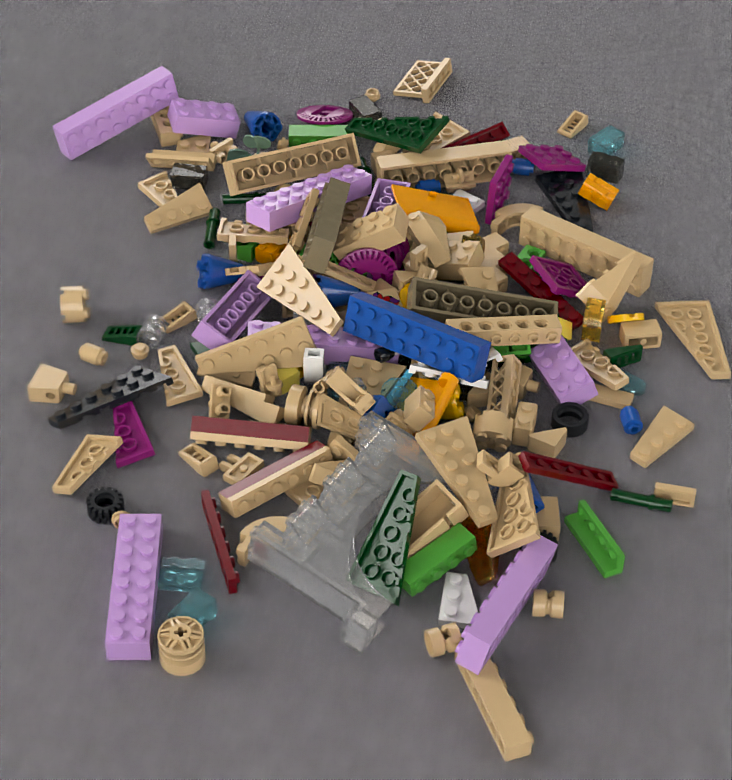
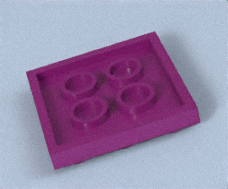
(551, 158)
(499, 188)
(559, 276)

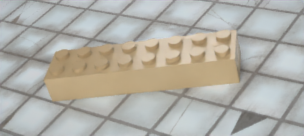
(290, 164)
(432, 164)
(579, 247)

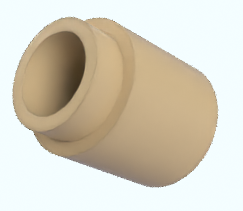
(93, 354)

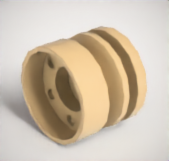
(302, 406)
(181, 645)

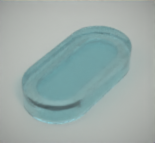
(635, 385)

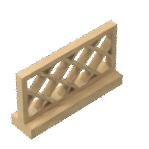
(432, 83)

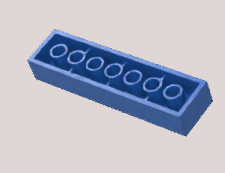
(417, 336)

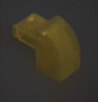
(593, 319)

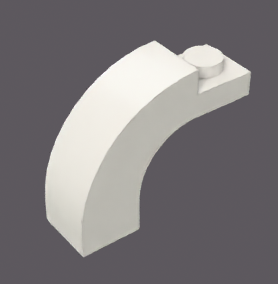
(313, 365)

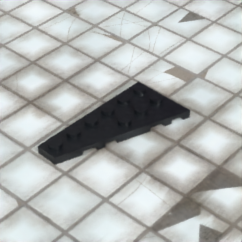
(562, 192)
(113, 394)

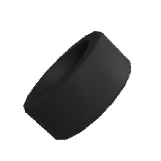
(574, 410)

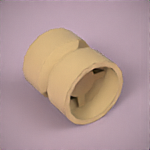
(548, 603)
(442, 640)

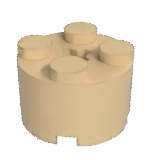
(74, 304)
(492, 430)

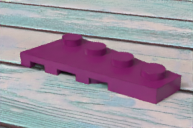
(131, 430)

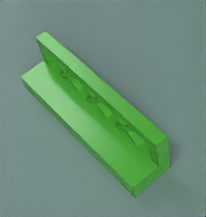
(595, 540)

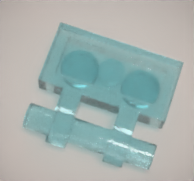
(181, 580)

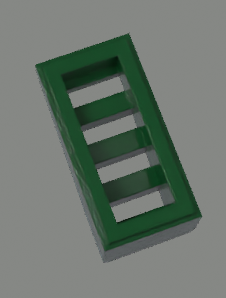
(122, 334)
(618, 354)

